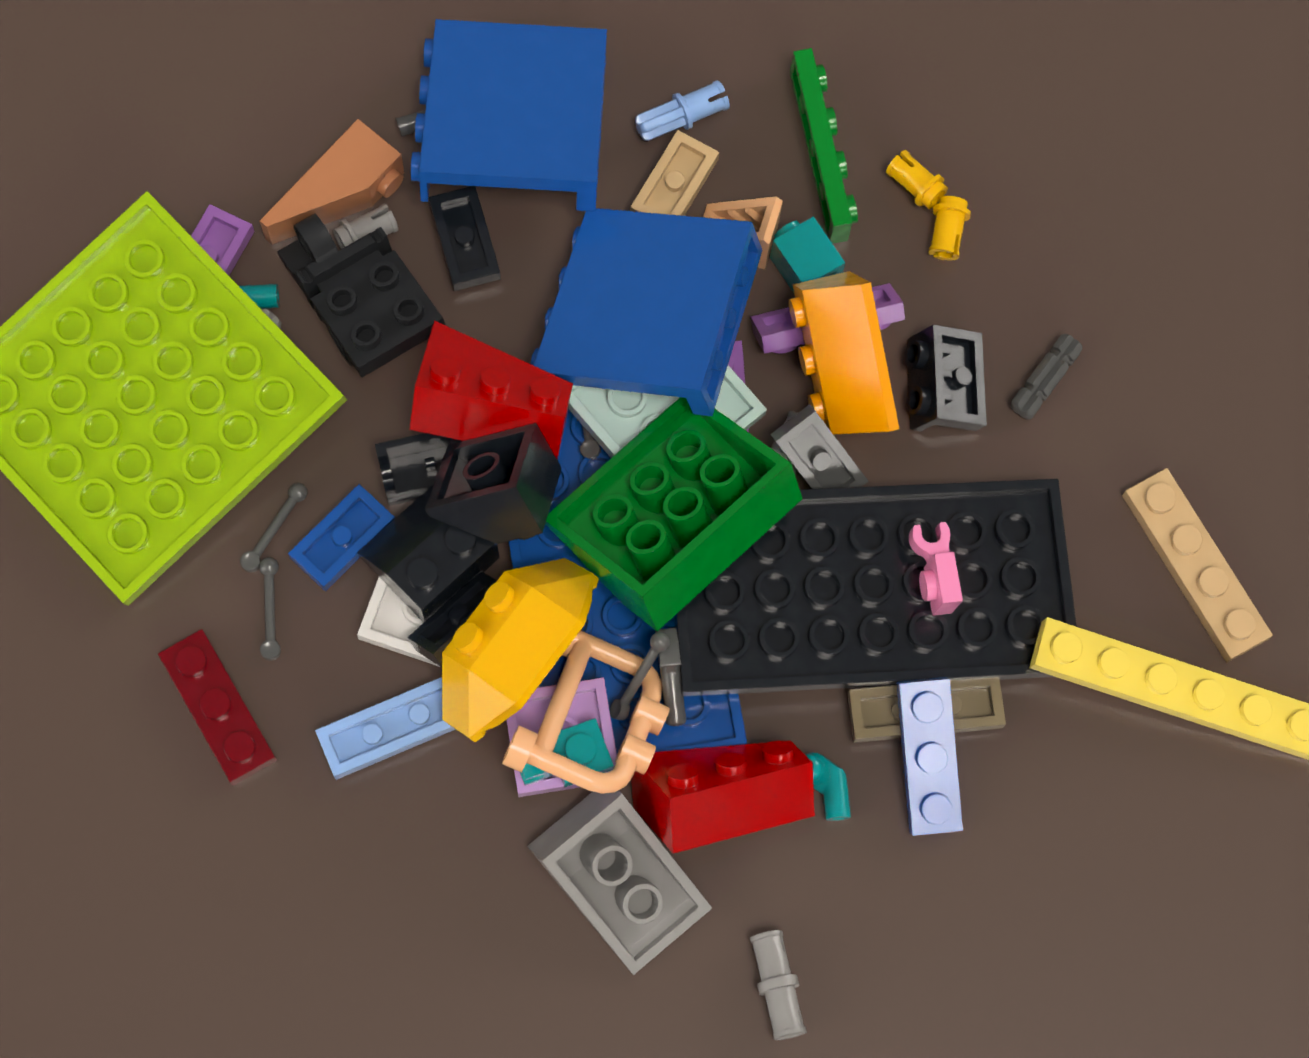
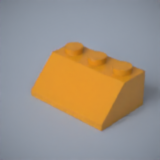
(844, 354)

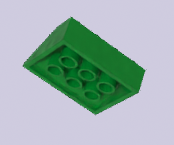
(675, 509)

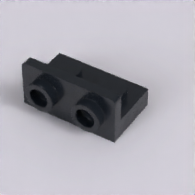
(946, 379)

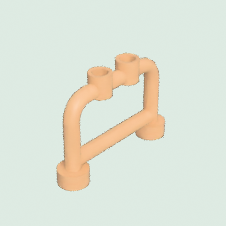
(634, 751)

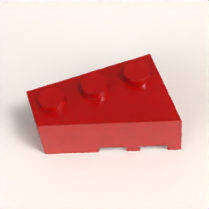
(479, 390)
(723, 792)

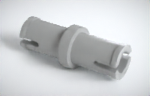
(778, 985)

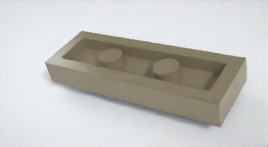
(975, 706)

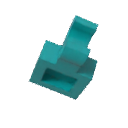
(579, 743)

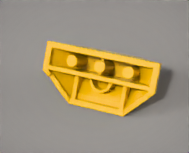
(512, 643)

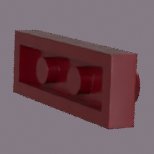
(217, 707)

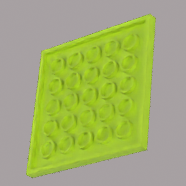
(147, 398)

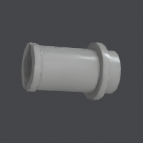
(352, 231)

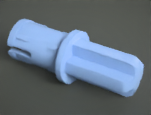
(681, 111)

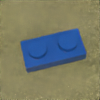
(336, 540)

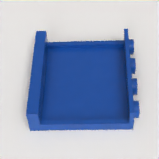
(512, 108)
(651, 304)

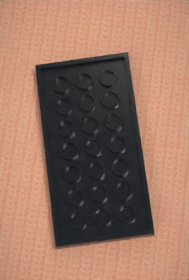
(840, 600)

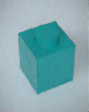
(804, 253)

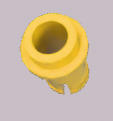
(917, 180)
(948, 229)

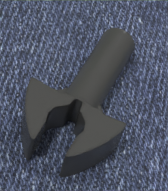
(671, 680)

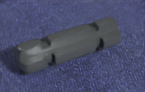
(1046, 376)

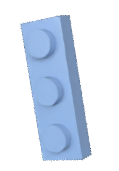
(384, 729)

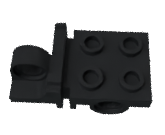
(360, 294)

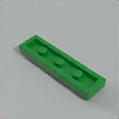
(819, 128)

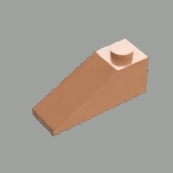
(341, 183)

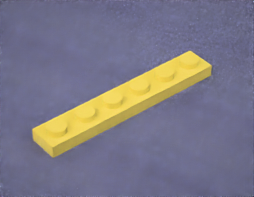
(1172, 687)

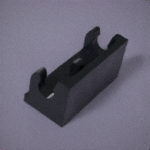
(410, 465)

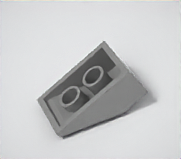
(620, 877)

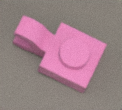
(940, 576)

